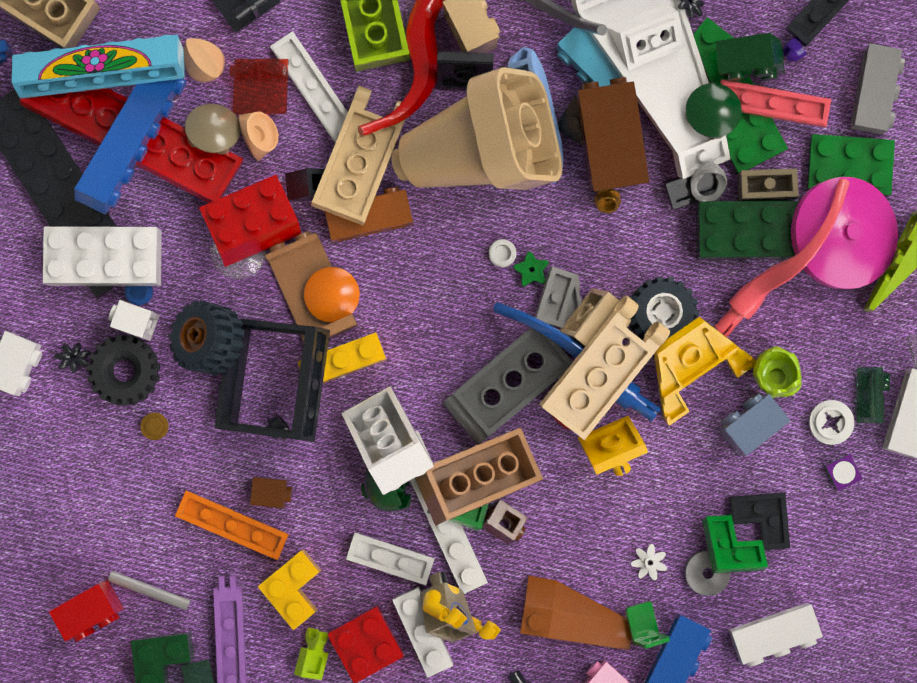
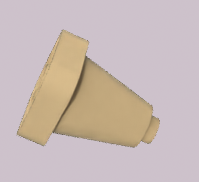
(490, 137)

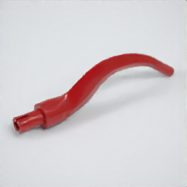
(423, 53)

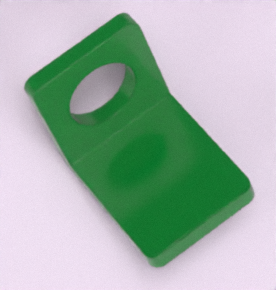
(644, 626)

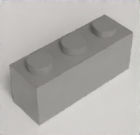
(877, 89)

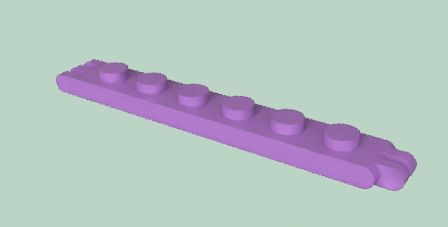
(229, 632)

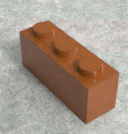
(386, 214)

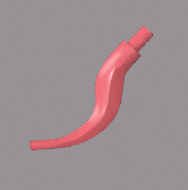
(752, 295)

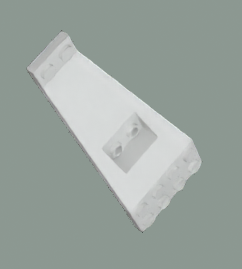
(661, 68)

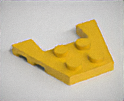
(688, 357)

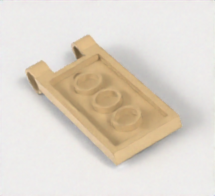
(356, 164)
(602, 370)

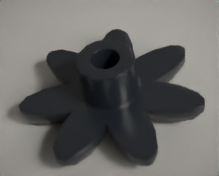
(692, 6)
(72, 357)

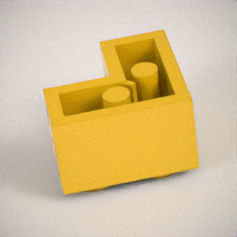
(284, 589)

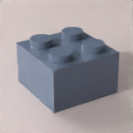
(754, 424)

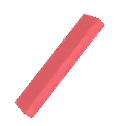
(781, 104)

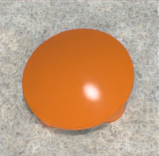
(331, 294)

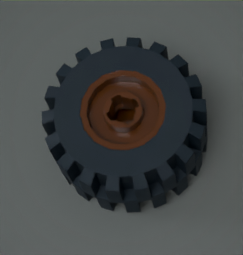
(206, 337)

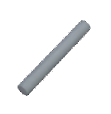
(149, 590)

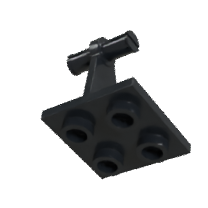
(244, 12)

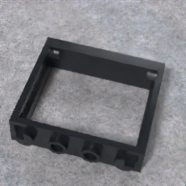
(308, 388)

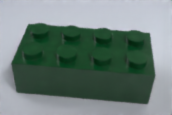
(744, 230)

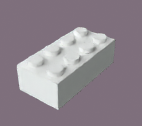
(102, 256)
(387, 440)

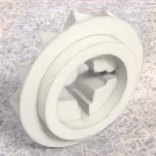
(844, 424)

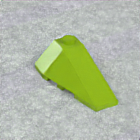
(900, 268)

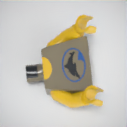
(448, 614)

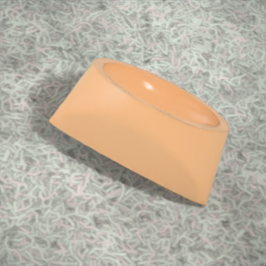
(203, 60)
(258, 133)

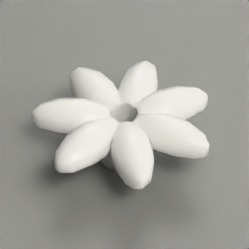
(643, 562)

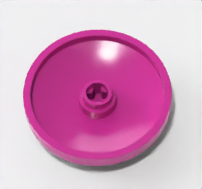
(860, 240)

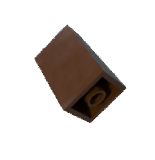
(612, 135)

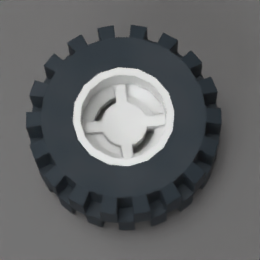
(663, 302)

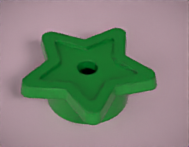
(538, 265)

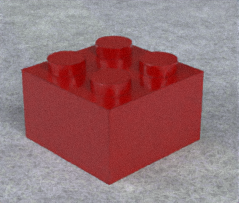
(83, 612)
(366, 644)

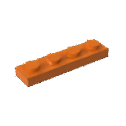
(232, 525)

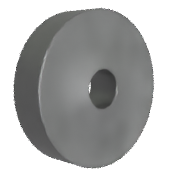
(696, 580)

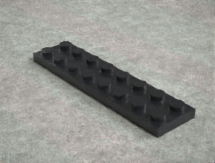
(46, 169)

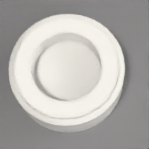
(502, 253)

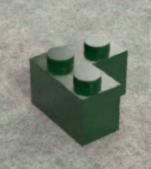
(750, 55)
(156, 652)

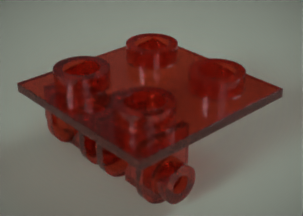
(260, 85)

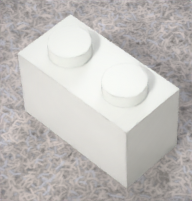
(133, 320)
(16, 361)

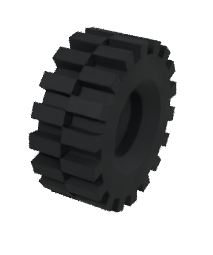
(102, 370)

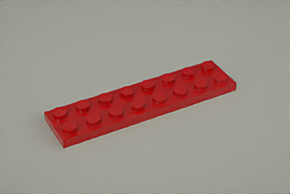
(168, 155)

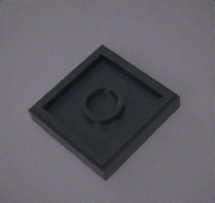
(457, 68)

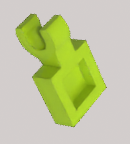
(312, 659)

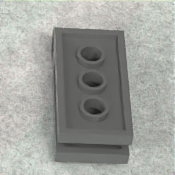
(468, 401)

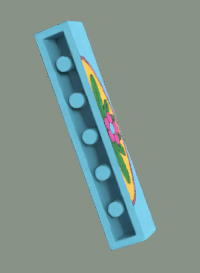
(98, 66)

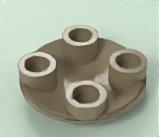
(212, 128)

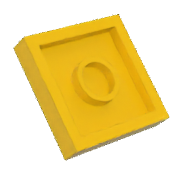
(613, 446)

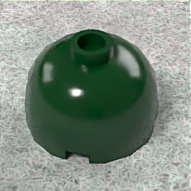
(391, 501)

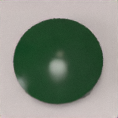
(713, 110)

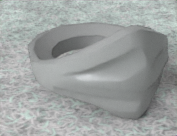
(708, 167)

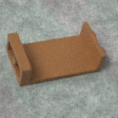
(293, 268)

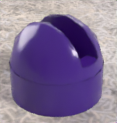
(793, 50)

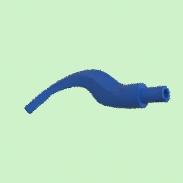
(629, 397)

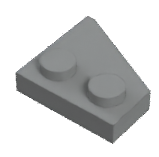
(558, 297)

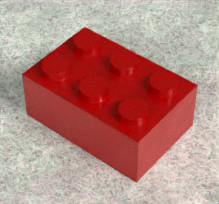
(250, 220)

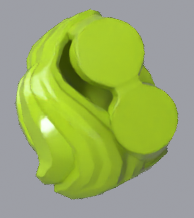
(778, 372)

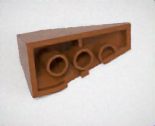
(567, 615)

